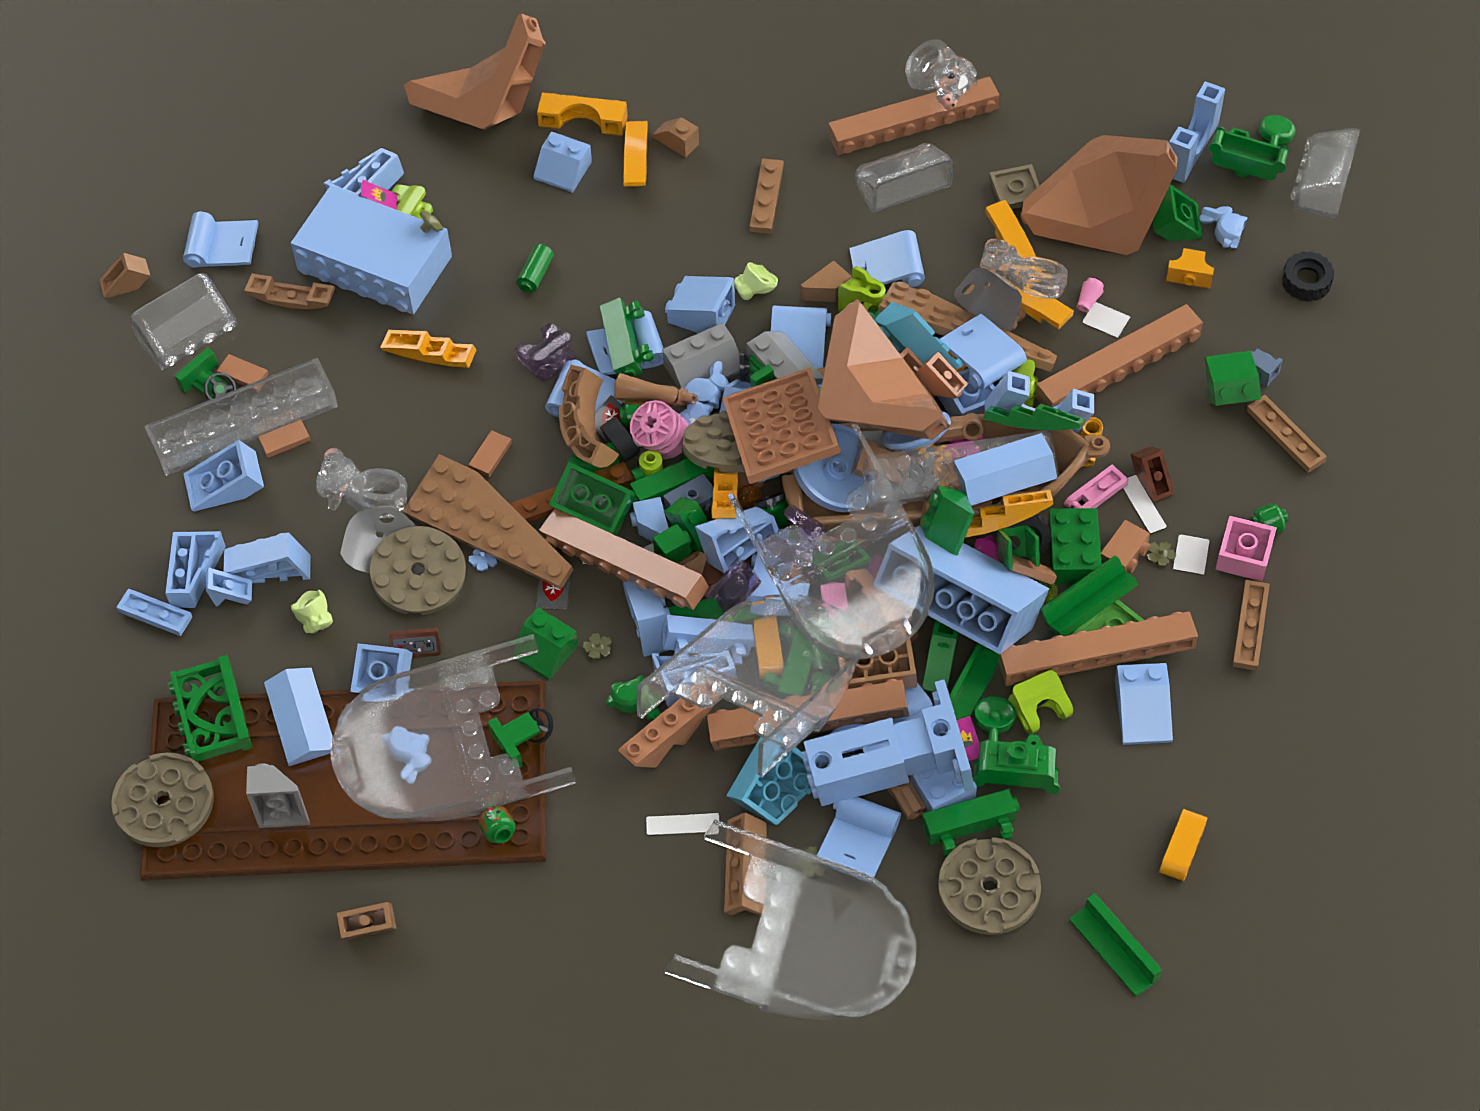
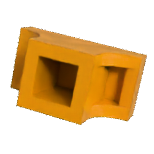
(1190, 269)

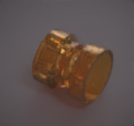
(748, 495)

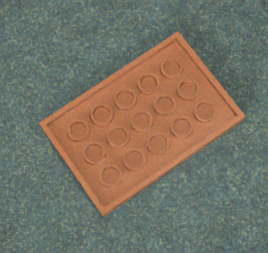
(780, 426)

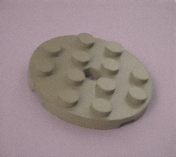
(713, 444)
(415, 593)
(171, 822)
(989, 910)

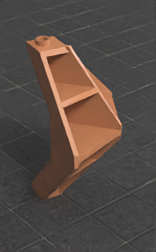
(491, 88)
(1104, 194)
(872, 382)

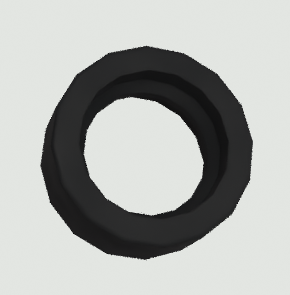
(621, 440)

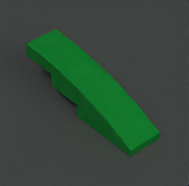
(1041, 419)

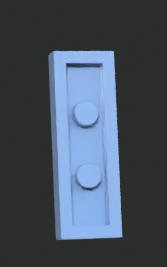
(154, 612)

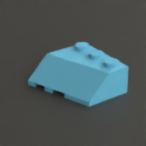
(908, 329)
(775, 792)

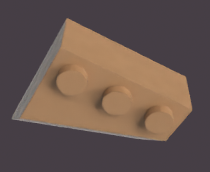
(893, 665)

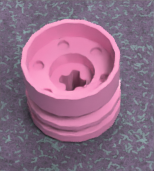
(658, 428)

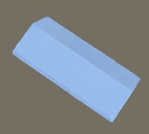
(1006, 469)
(299, 715)

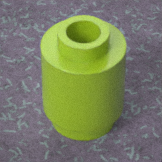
(650, 462)

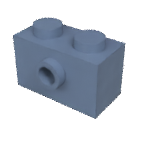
(696, 489)

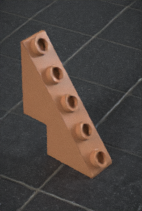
(936, 374)
(668, 729)

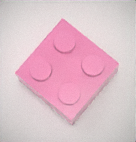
(1246, 548)

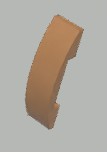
(288, 295)

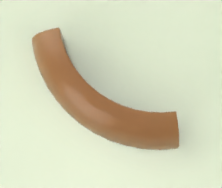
(578, 417)

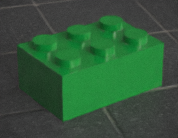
(592, 498)
(1074, 543)

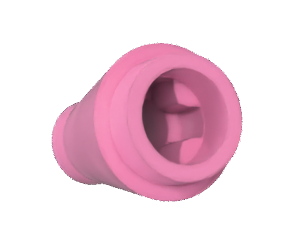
(1090, 292)

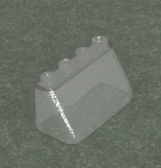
(1325, 171)
(904, 176)
(182, 320)

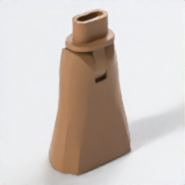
(635, 389)

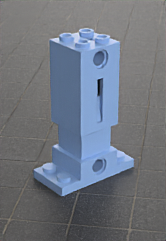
(886, 753)

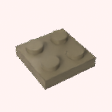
(1014, 184)

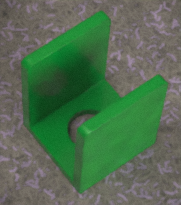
(1027, 546)

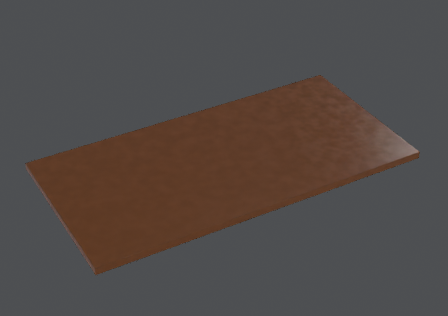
(339, 830)

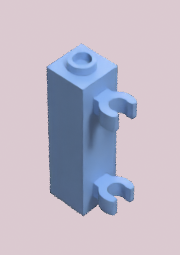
(680, 630)

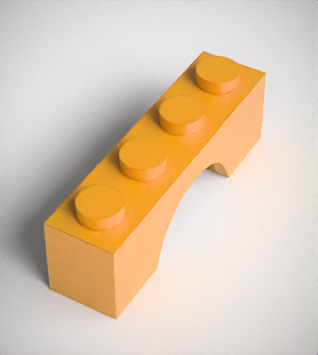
(558, 109)

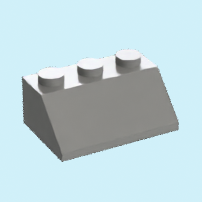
(696, 354)
(780, 354)
(274, 798)

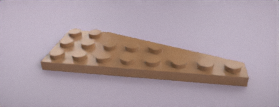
(946, 317)
(474, 513)

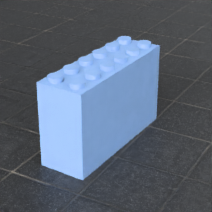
(371, 250)
(982, 596)

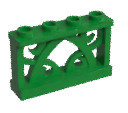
(235, 728)

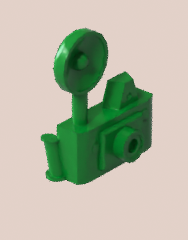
(1253, 157)
(1012, 762)

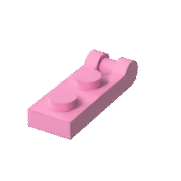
(1098, 489)

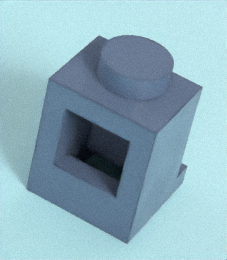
(1266, 366)

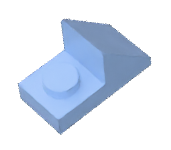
(227, 586)

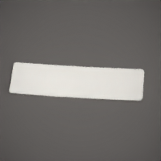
(1143, 505)
(680, 823)

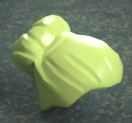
(754, 281)
(312, 611)

